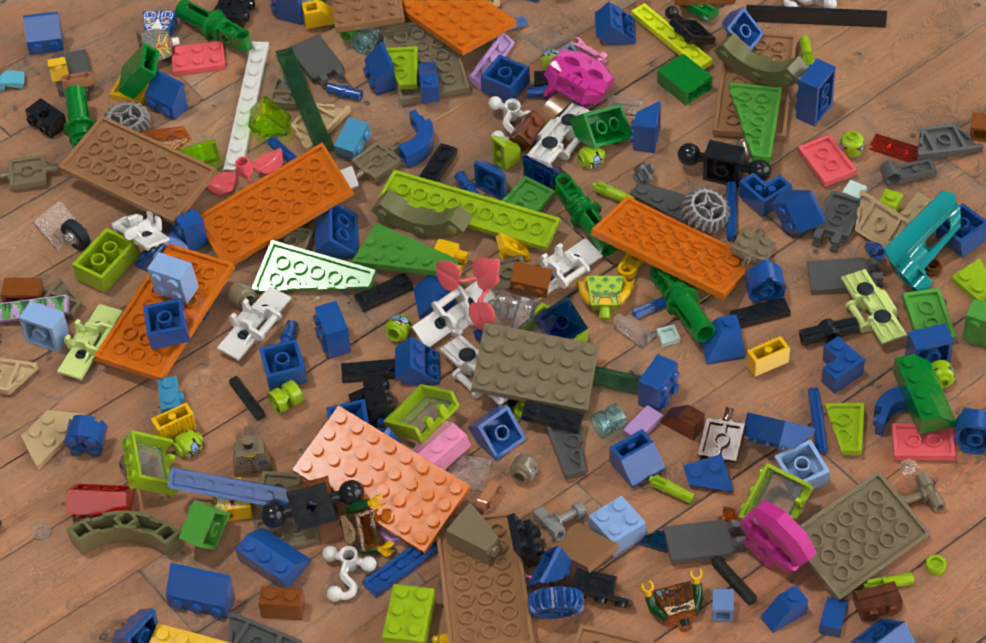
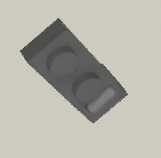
(907, 172)

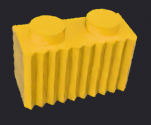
(768, 356)
(174, 422)

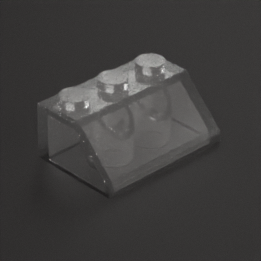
(510, 307)

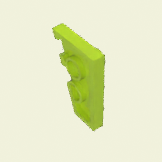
(405, 66)
(972, 280)
(848, 426)

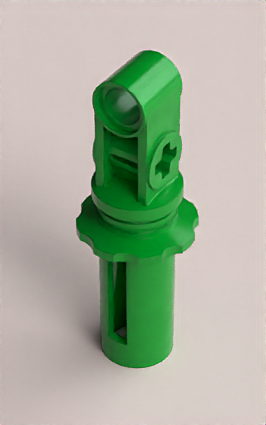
(214, 25)
(78, 114)
(582, 210)
(683, 303)

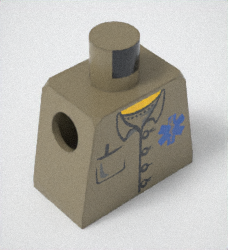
(251, 456)

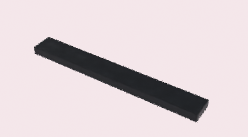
(818, 16)

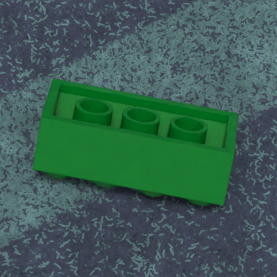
(923, 394)

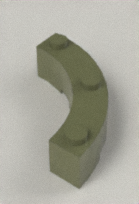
(759, 67)
(421, 220)
(125, 527)

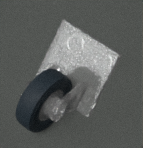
(62, 228)

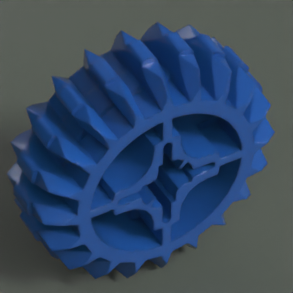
(555, 602)

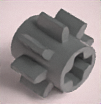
(643, 172)

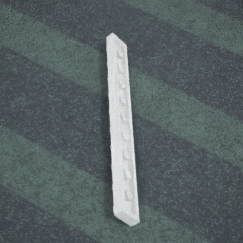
(248, 98)

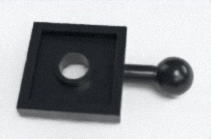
(690, 29)

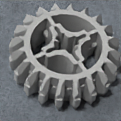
(130, 115)
(702, 214)

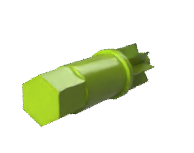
(807, 54)
(610, 191)
(671, 488)
(901, 580)

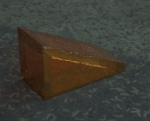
(729, 513)

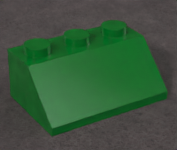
(602, 126)

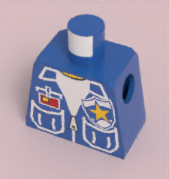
(160, 20)

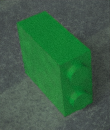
(138, 71)
(684, 79)

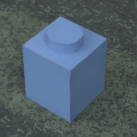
(722, 605)

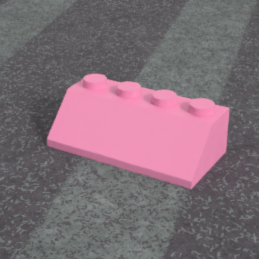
(444, 445)

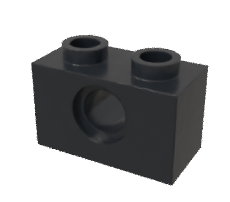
(45, 118)

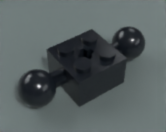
(723, 162)
(317, 491)

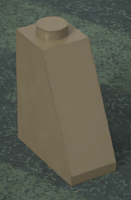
(473, 535)

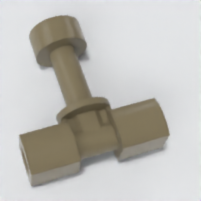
(926, 493)

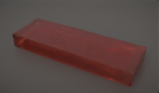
(894, 148)

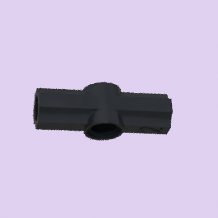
(828, 330)

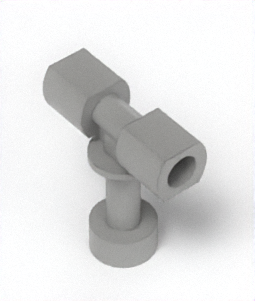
(554, 521)

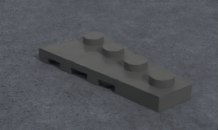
(660, 199)
(568, 451)

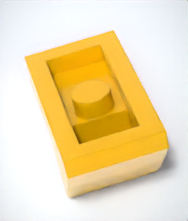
(58, 68)
(511, 247)

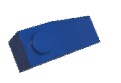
(428, 82)

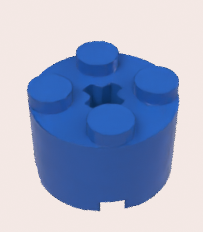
(765, 282)
(971, 431)
(85, 435)

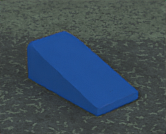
(833, 617)

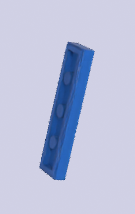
(397, 569)

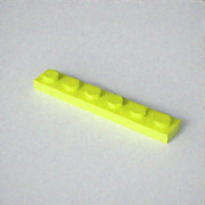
(666, 33)

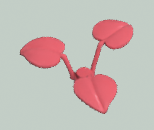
(224, 182)
(486, 274)

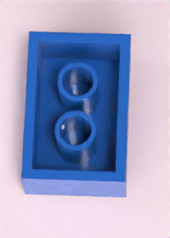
(815, 92)

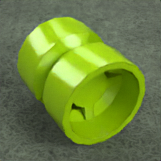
(285, 397)

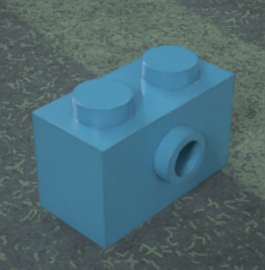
(352, 138)
(169, 393)

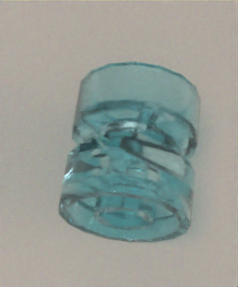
(366, 39)
(611, 419)

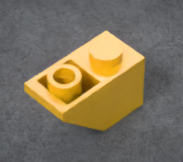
(317, 14)

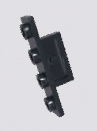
(598, 586)

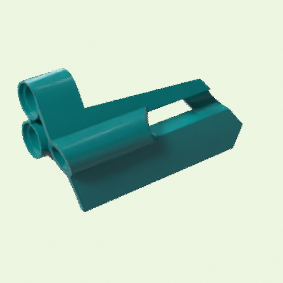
(908, 249)

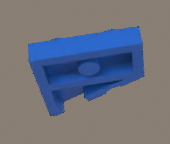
(709, 473)

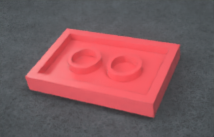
(198, 58)
(827, 160)
(926, 446)

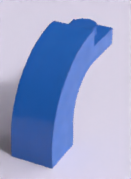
(421, 145)
(886, 406)

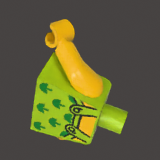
(605, 293)

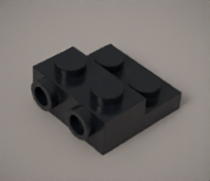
(236, 10)
(376, 396)
(525, 540)

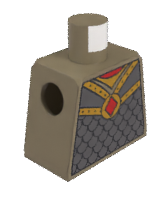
(159, 40)

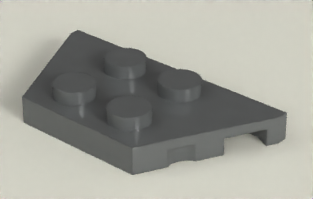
(945, 141)
(249, 631)

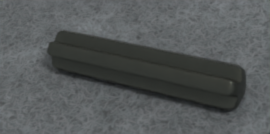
(247, 398)
(734, 580)

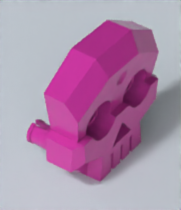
(578, 77)
(776, 538)

